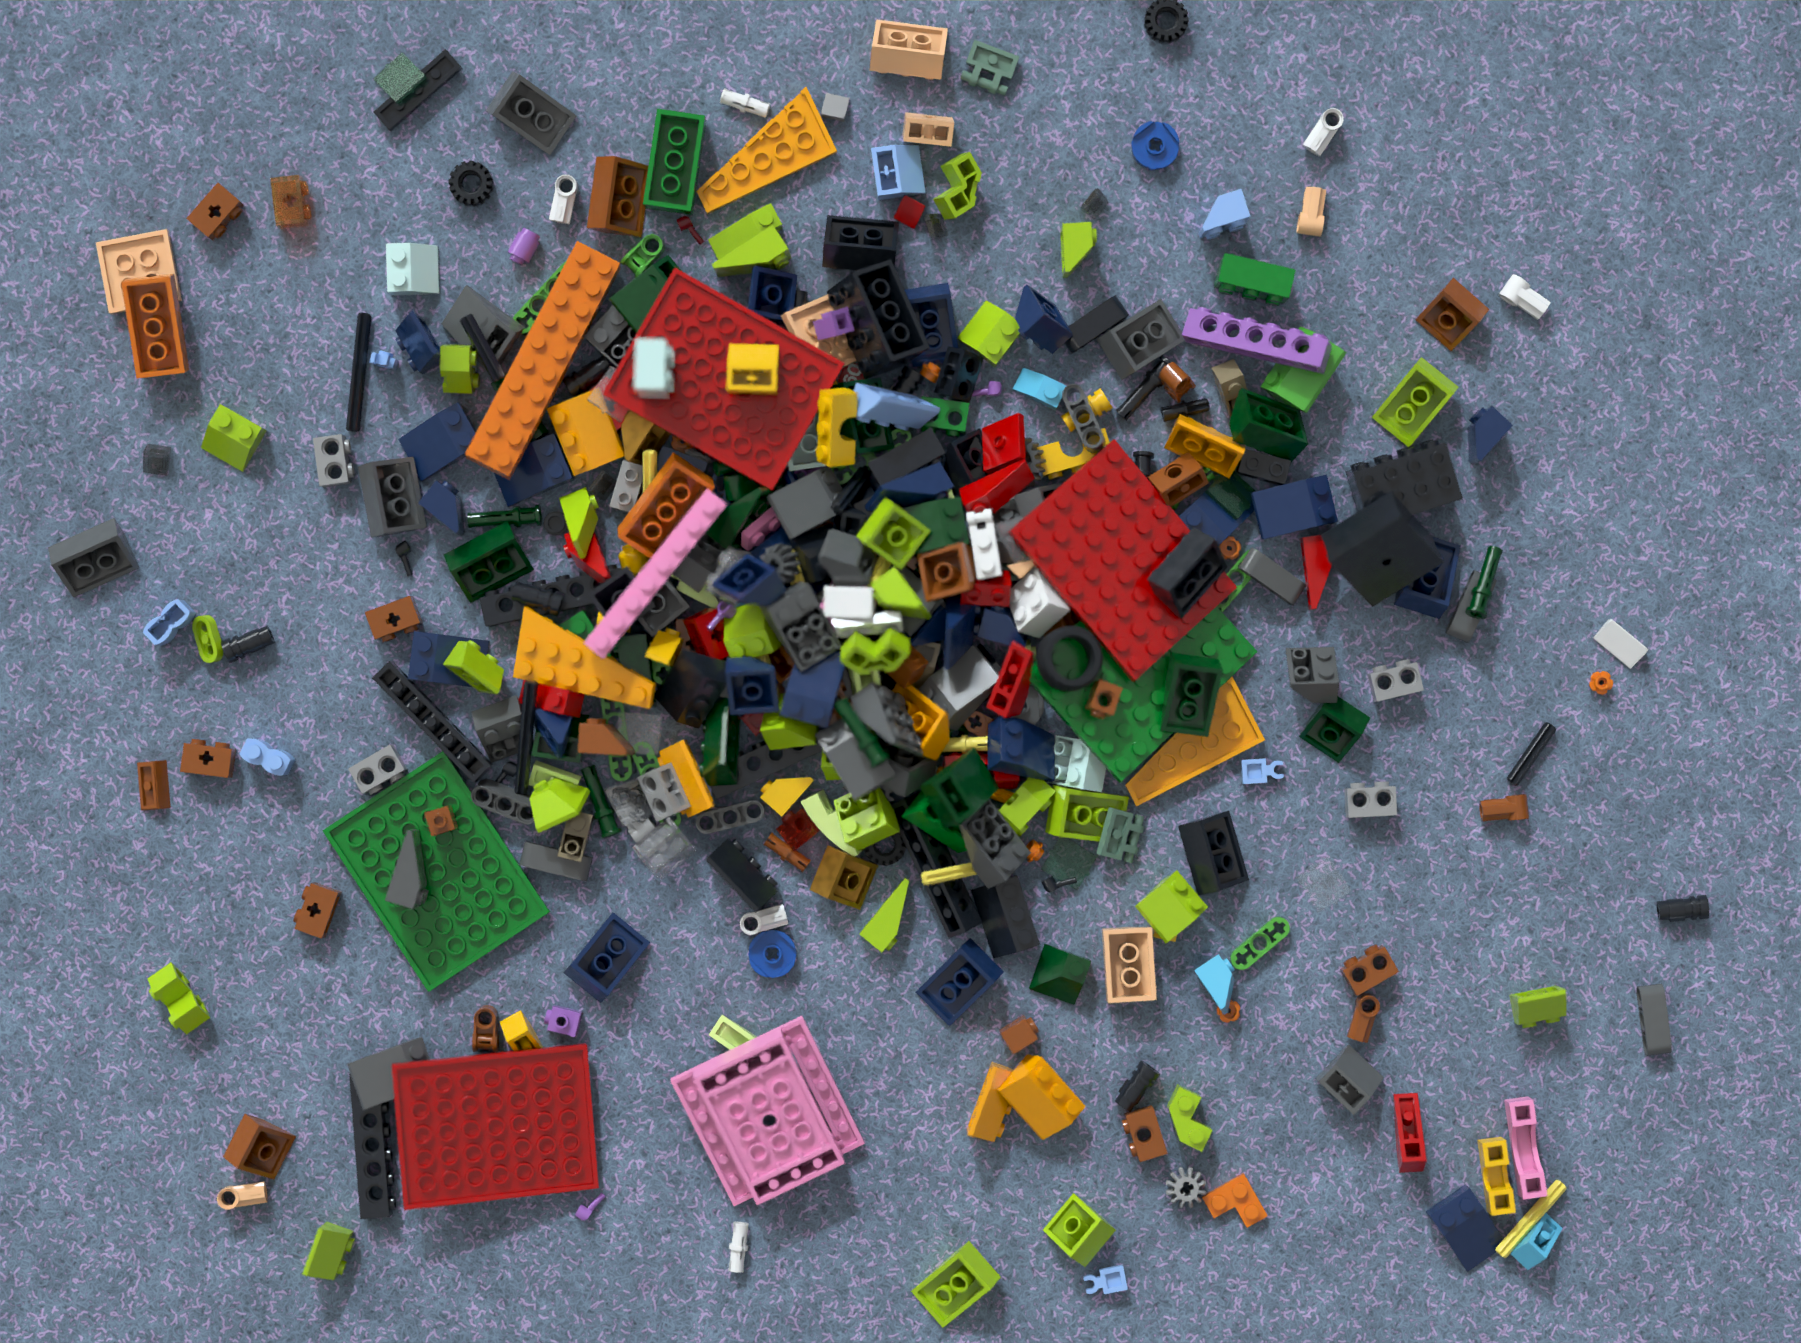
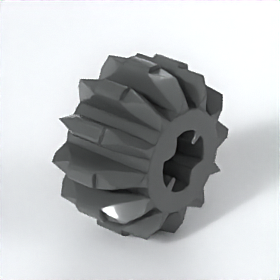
(783, 561)

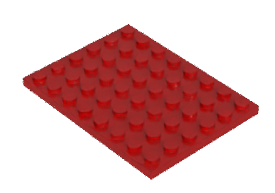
(741, 430)
(1098, 548)
(495, 1126)

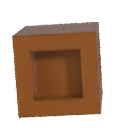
(1112, 694)
(441, 820)

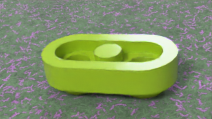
(207, 638)

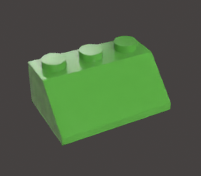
(1299, 386)

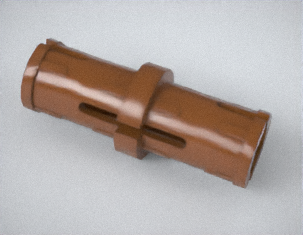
(786, 853)

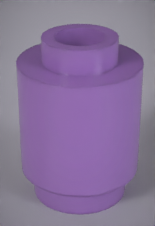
(523, 246)

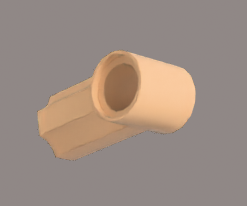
(1311, 218)
(244, 1195)

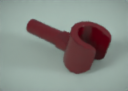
(685, 223)

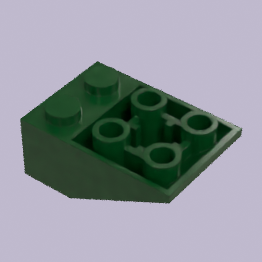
(640, 294)
(960, 788)

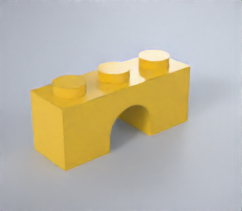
(834, 408)
(1058, 462)
(1496, 1185)

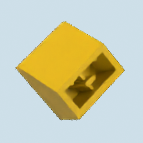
(752, 369)

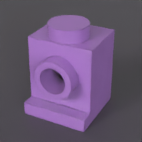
(833, 323)
(572, 1018)

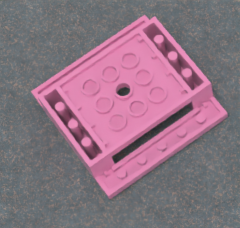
(760, 1078)

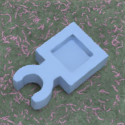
(384, 359)
(1257, 771)
(1111, 1280)

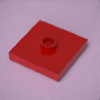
(1003, 443)

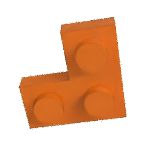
(1235, 1194)

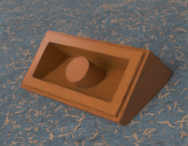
(153, 785)

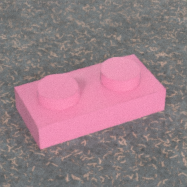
(759, 529)

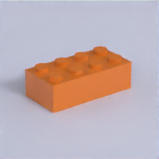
(155, 326)
(664, 505)

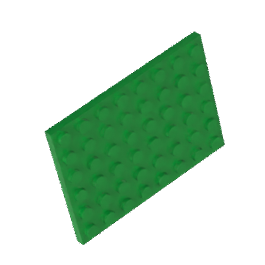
(1134, 729)
(472, 877)

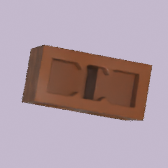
(1371, 975)

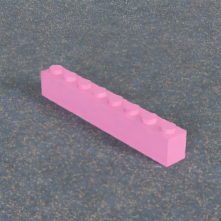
(655, 573)

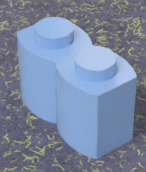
(165, 627)
(272, 760)

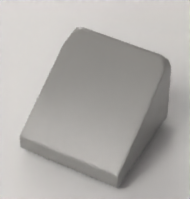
(835, 107)

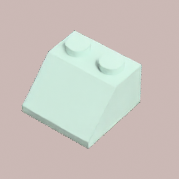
(412, 269)

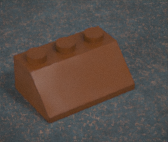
(618, 196)

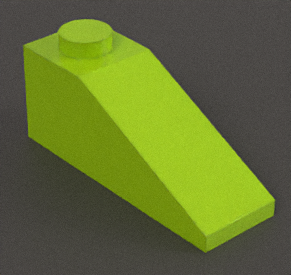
(744, 230)
(580, 518)
(885, 923)

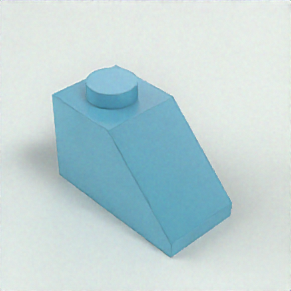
(1039, 388)
(1218, 981)
(1537, 1242)

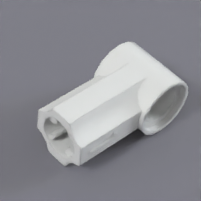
(1323, 133)
(563, 202)
(1518, 293)
(766, 919)

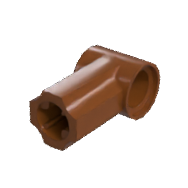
(1510, 808)
(1363, 1020)

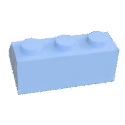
(892, 407)

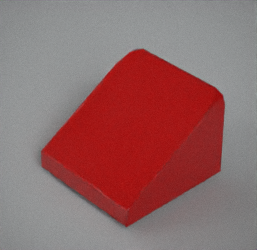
(909, 212)

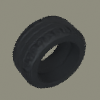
(1092, 649)

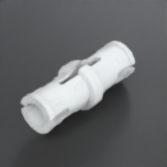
(744, 103)
(738, 1247)

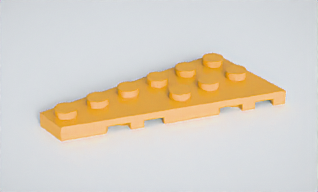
(779, 149)
(565, 662)
(1189, 755)

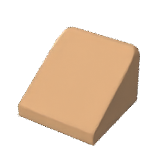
(1021, 569)

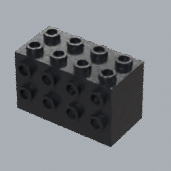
(882, 318)
(1417, 477)

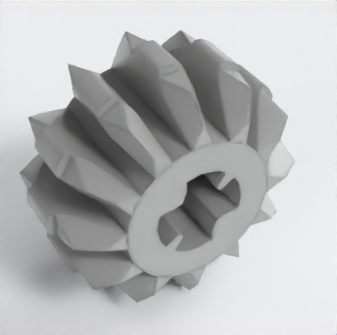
(1178, 1183)

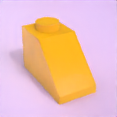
(665, 646)
(784, 792)
(520, 1032)

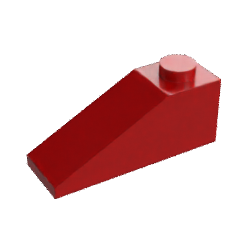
(996, 488)
(594, 561)
(1315, 568)
(1013, 682)
(557, 700)
(1409, 1133)

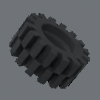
(1156, 31)
(464, 170)
(887, 858)

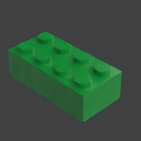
(674, 162)

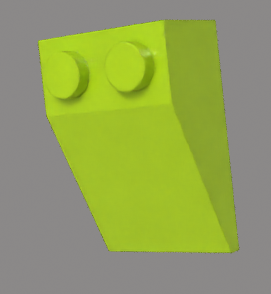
(762, 250)
(1415, 402)
(1080, 812)
(956, 1284)

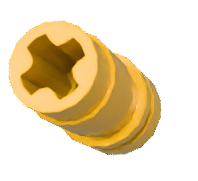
(1098, 404)

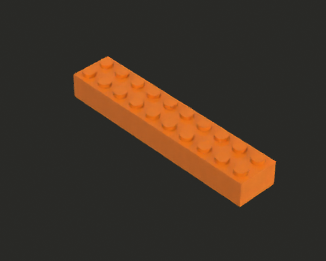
(543, 360)

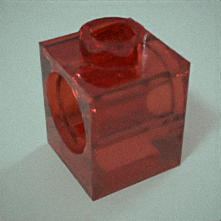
(797, 828)

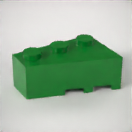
(924, 817)

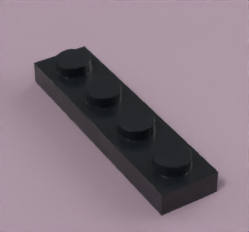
(438, 73)

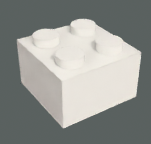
(1036, 604)

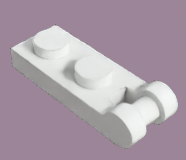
(984, 545)
(867, 626)

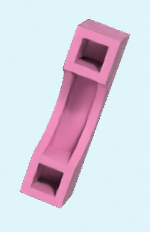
(1526, 1161)

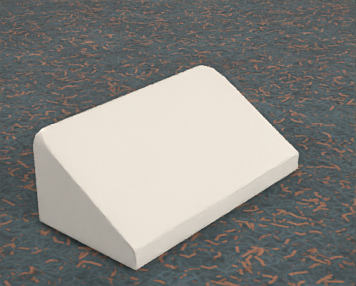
(848, 602)
(1620, 643)

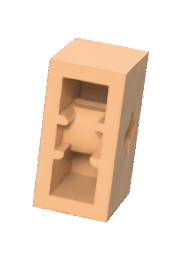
(928, 129)

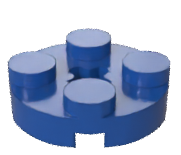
(1158, 132)
(772, 967)

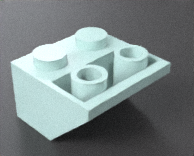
(1077, 765)

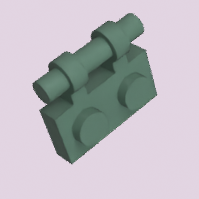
(991, 60)
(1115, 835)

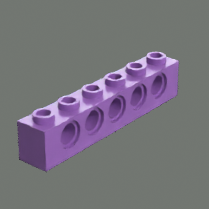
(1313, 360)

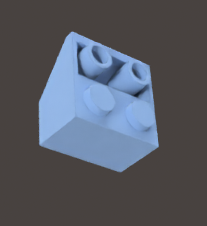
(897, 171)
(1226, 213)

